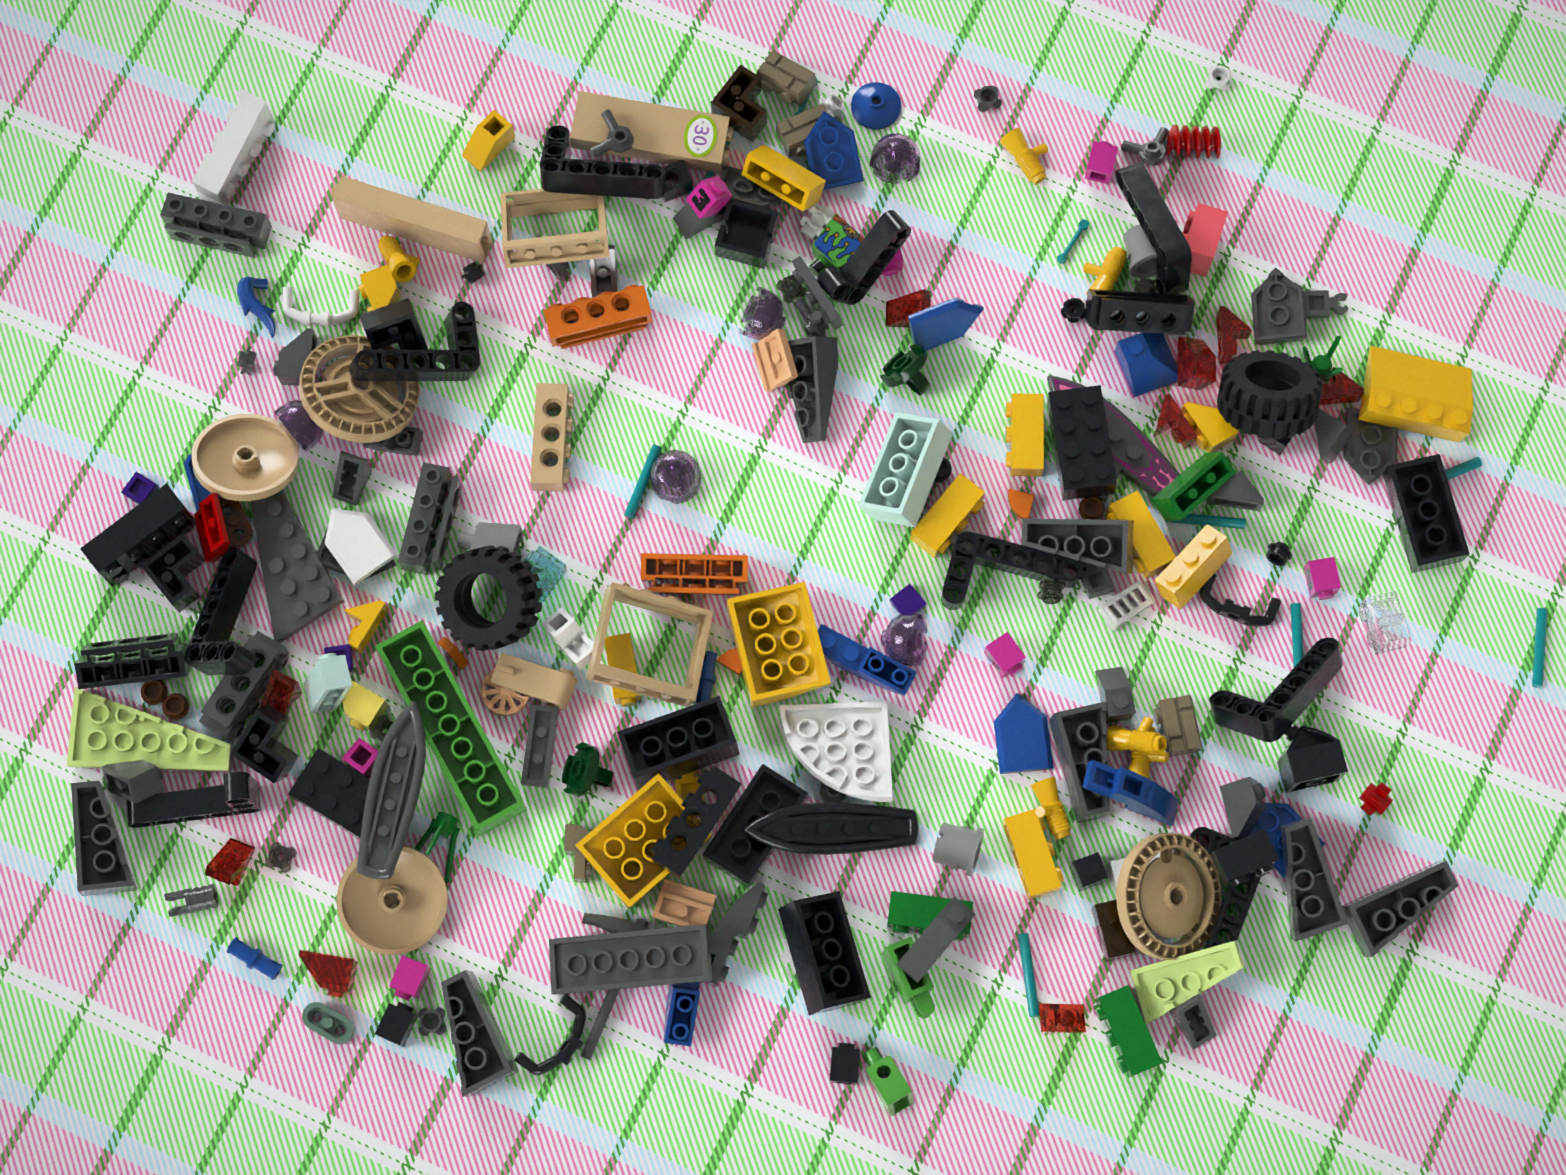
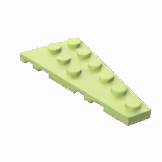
(116, 733)

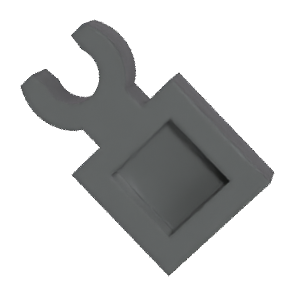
(1319, 304)
(1096, 580)

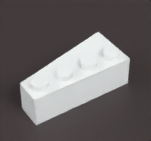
(234, 147)

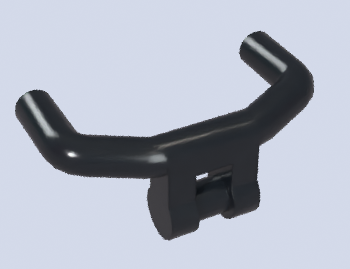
(1236, 612)
(567, 1049)

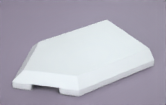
(357, 544)

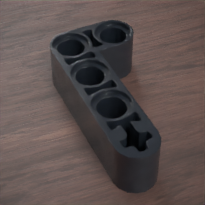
(867, 262)

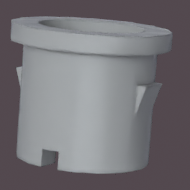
(1140, 253)
(958, 847)

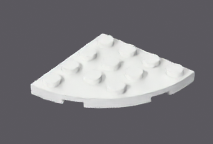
(843, 746)

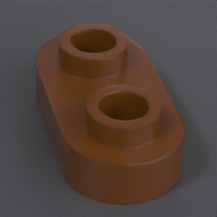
(235, 522)

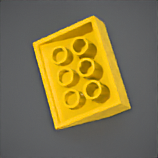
(1417, 395)
(777, 644)
(623, 841)

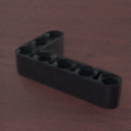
(595, 177)
(1159, 226)
(427, 359)
(1003, 563)
(210, 644)
(1286, 703)
(236, 797)
(1232, 896)

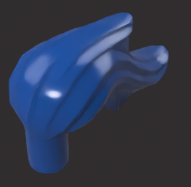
(251, 304)

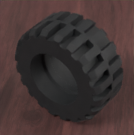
(1269, 394)
(457, 603)

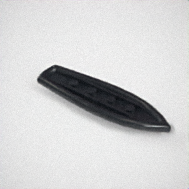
(835, 828)

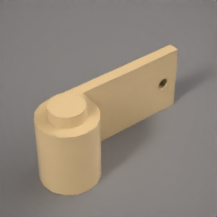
(535, 680)

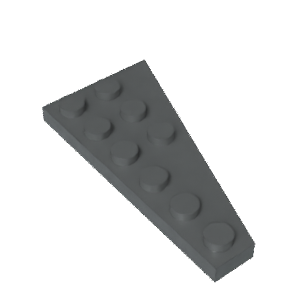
(293, 572)

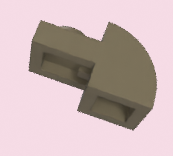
(582, 867)

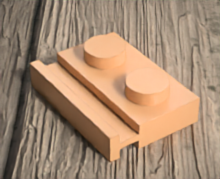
(774, 360)
(683, 905)

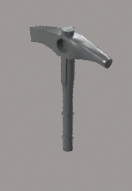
(611, 925)

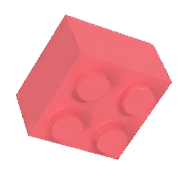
(1203, 234)

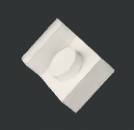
(569, 637)

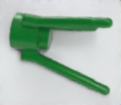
(1323, 363)
(442, 827)

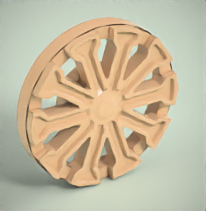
(504, 695)

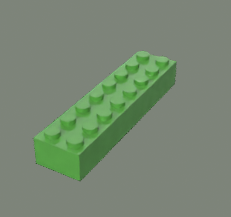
(451, 728)

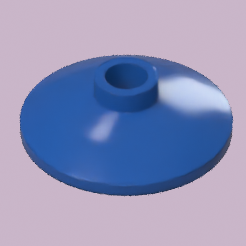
(873, 115)

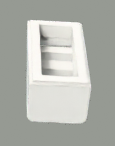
(1109, 616)

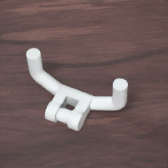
(308, 318)

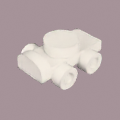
(820, 217)

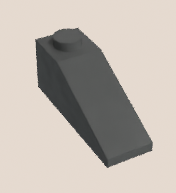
(935, 939)

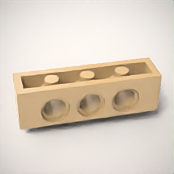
(550, 397)

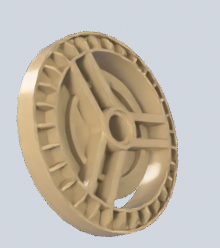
(344, 408)
(1170, 895)

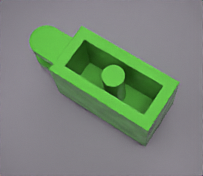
(908, 988)

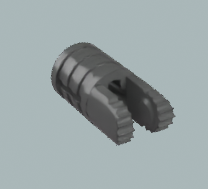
(196, 899)

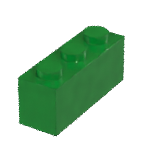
(1193, 486)
(917, 912)
(1127, 1031)

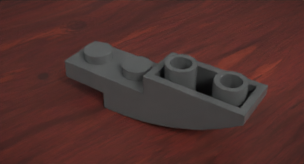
(738, 922)

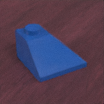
(1146, 362)

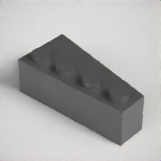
(98, 847)
(1392, 908)

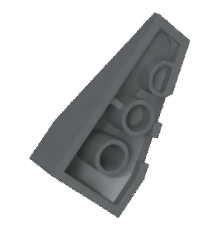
(814, 387)

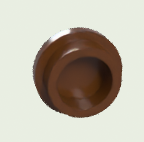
(1091, 508)
(154, 692)
(175, 706)

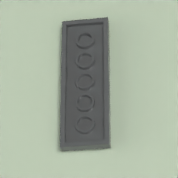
(630, 959)

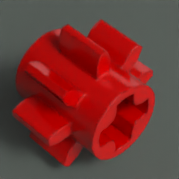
(1375, 798)

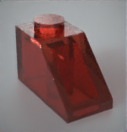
(1195, 364)
(331, 972)

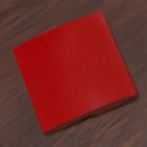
(211, 529)

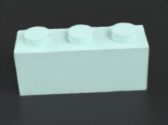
(327, 683)

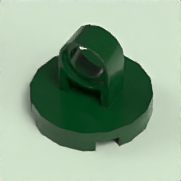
(906, 369)
(584, 770)

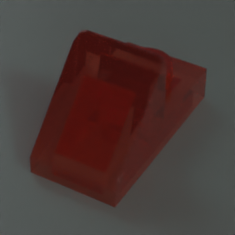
(900, 308)
(1229, 329)
(1341, 391)
(1172, 417)
(281, 692)
(230, 862)
(1062, 1018)

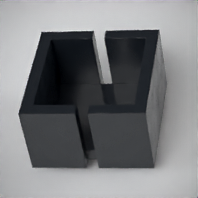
(748, 235)

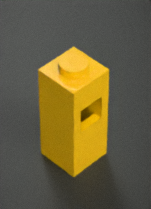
(621, 655)

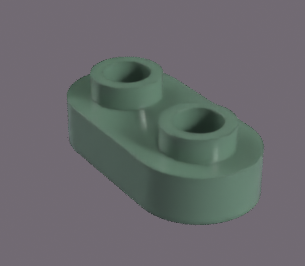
(329, 1023)

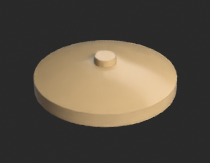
(245, 457)
(393, 912)

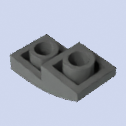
(405, 442)

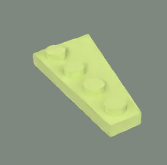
(1174, 982)

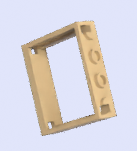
(551, 248)
(642, 684)

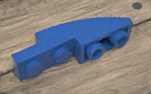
(865, 662)
(1133, 790)
(681, 1013)

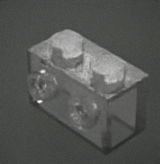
(1384, 622)

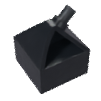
(1310, 759)

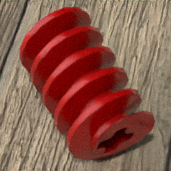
(1194, 141)

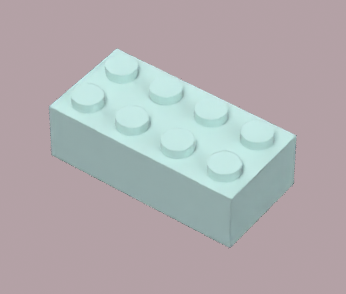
(905, 469)

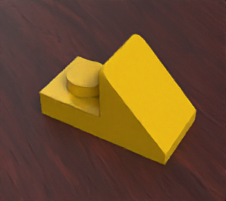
(369, 617)

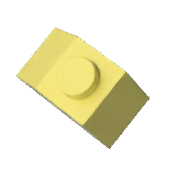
(363, 707)

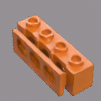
(591, 328)
(694, 567)

